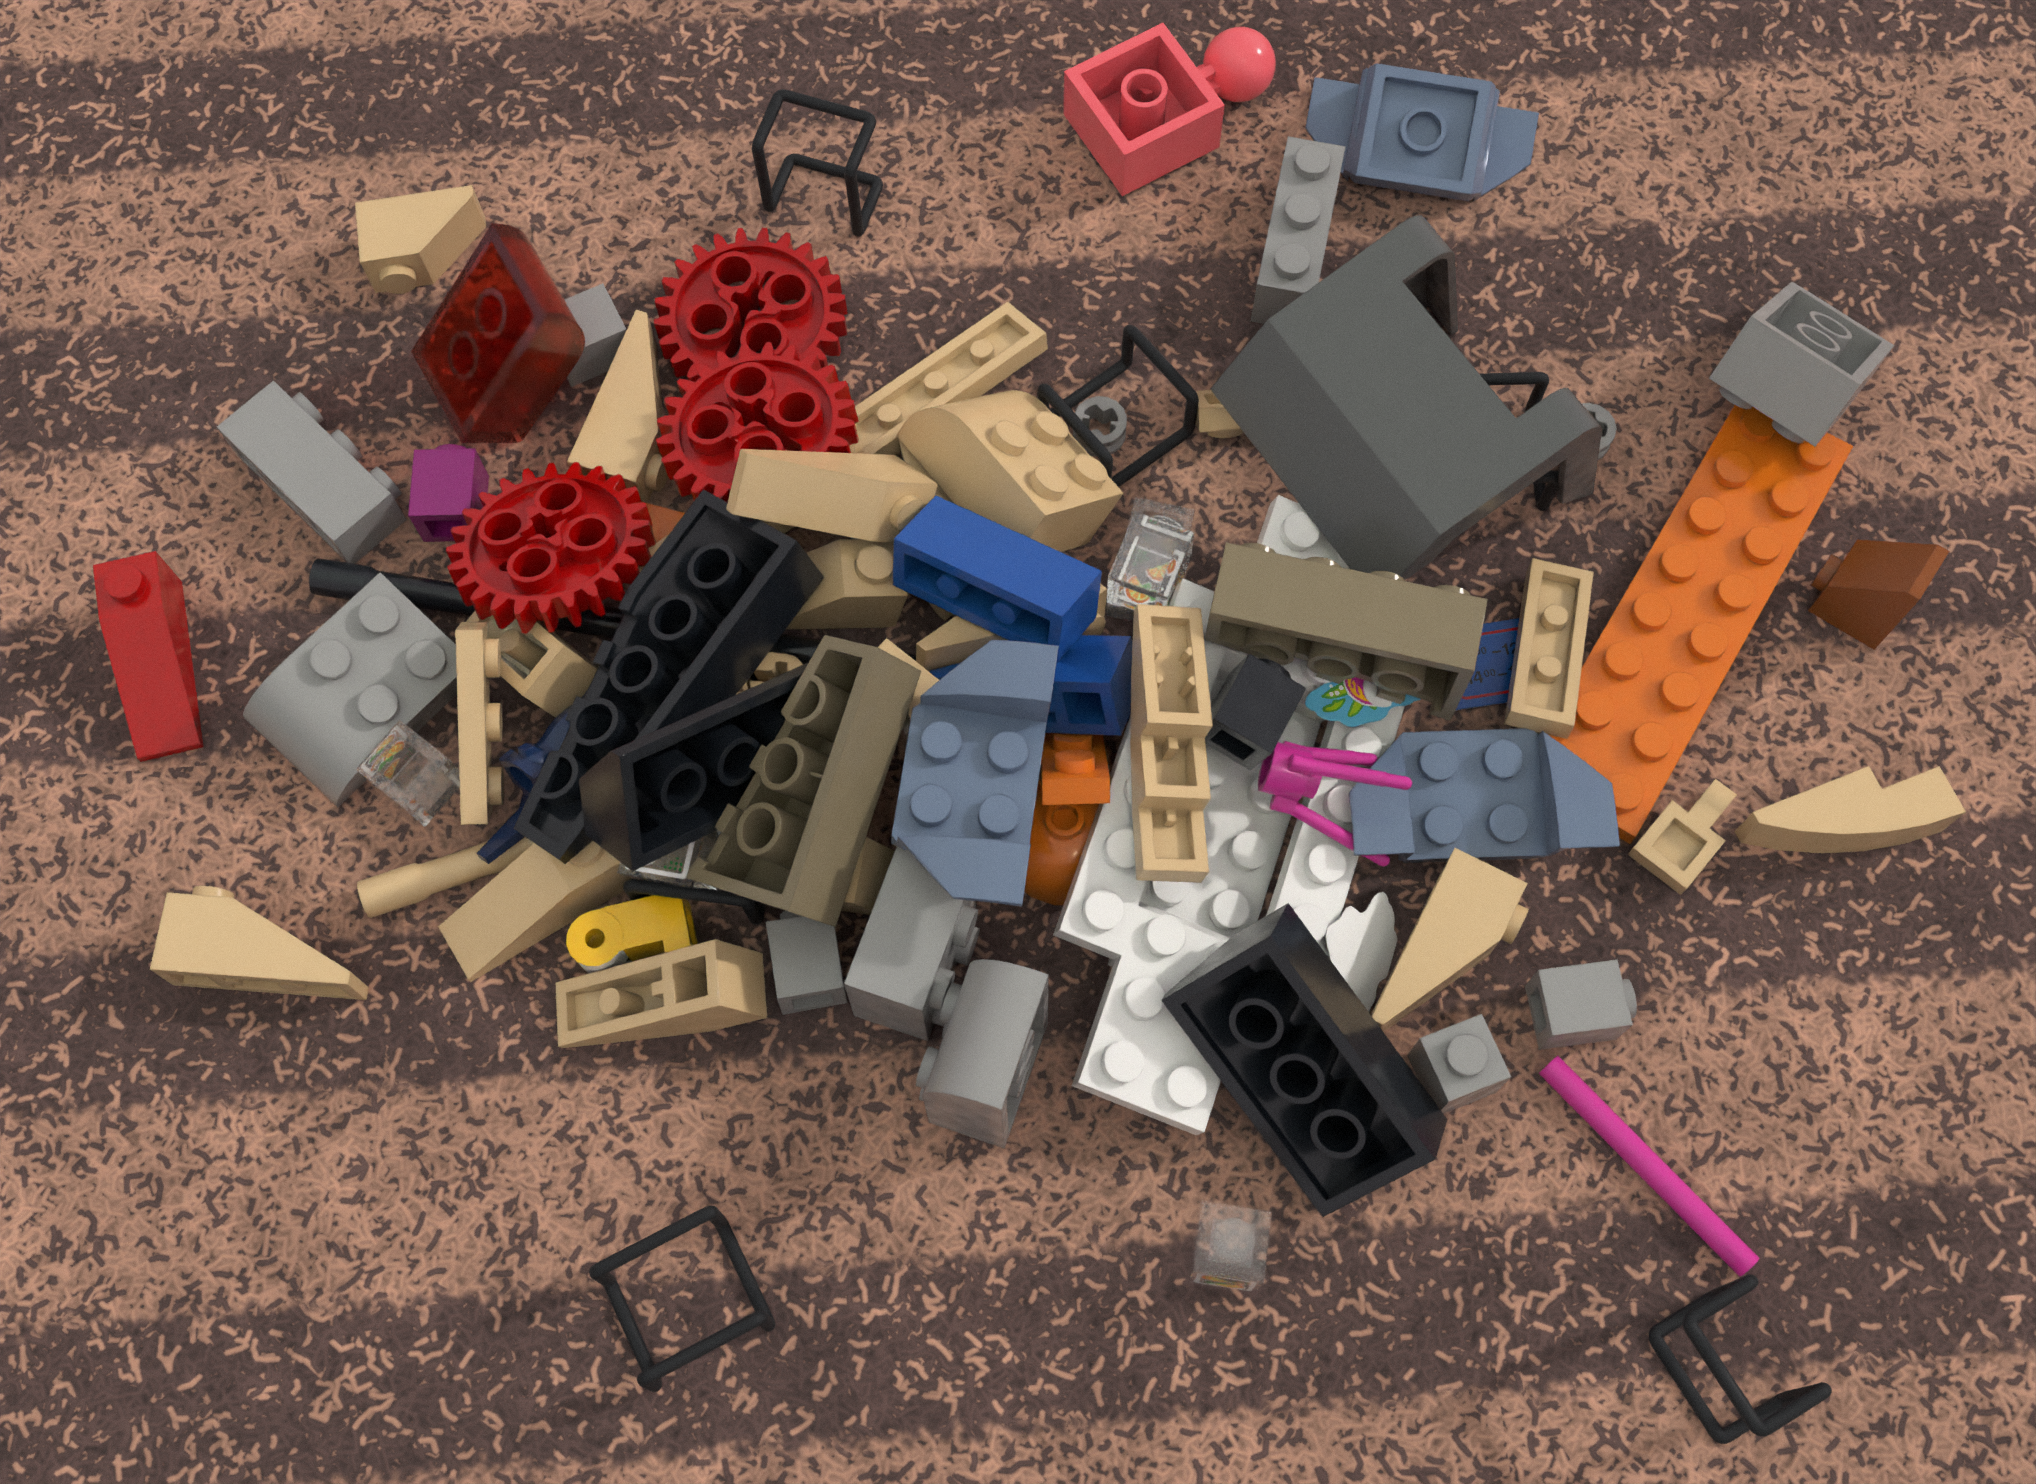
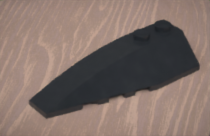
(685, 641)

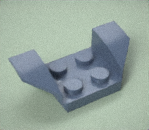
(1422, 131)
(977, 770)
(1484, 794)

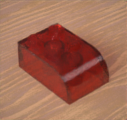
(499, 341)

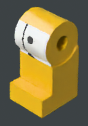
(630, 932)

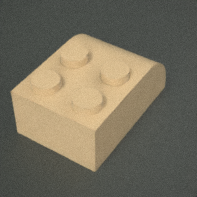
(1014, 466)

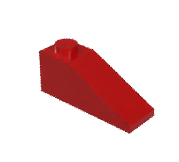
(149, 653)

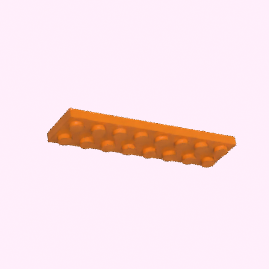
(1695, 605)

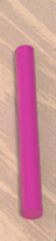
(1649, 1166)

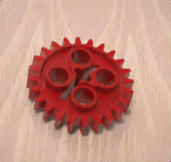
(705, 302)
(752, 405)
(550, 547)

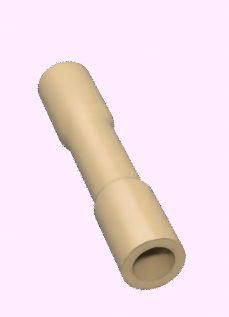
(419, 881)

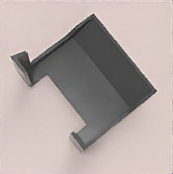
(1385, 417)

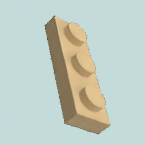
(1549, 648)
(477, 722)

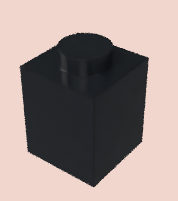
(1253, 710)

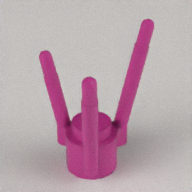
(1297, 772)

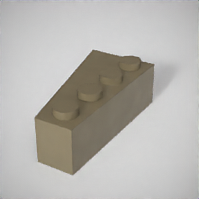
(1349, 624)
(815, 784)

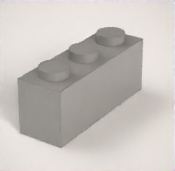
(1298, 225)
(314, 471)

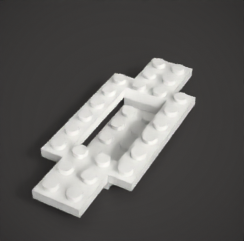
(1169, 928)

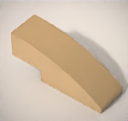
(1855, 814)

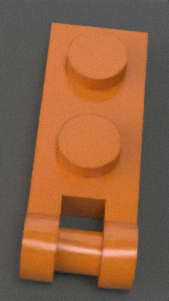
(1074, 769)

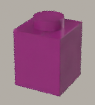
(442, 486)

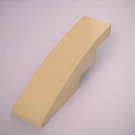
(1169, 744)

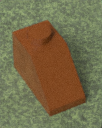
(1874, 586)

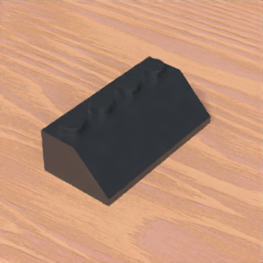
(681, 777)
(1307, 1062)

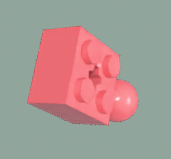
(1152, 109)

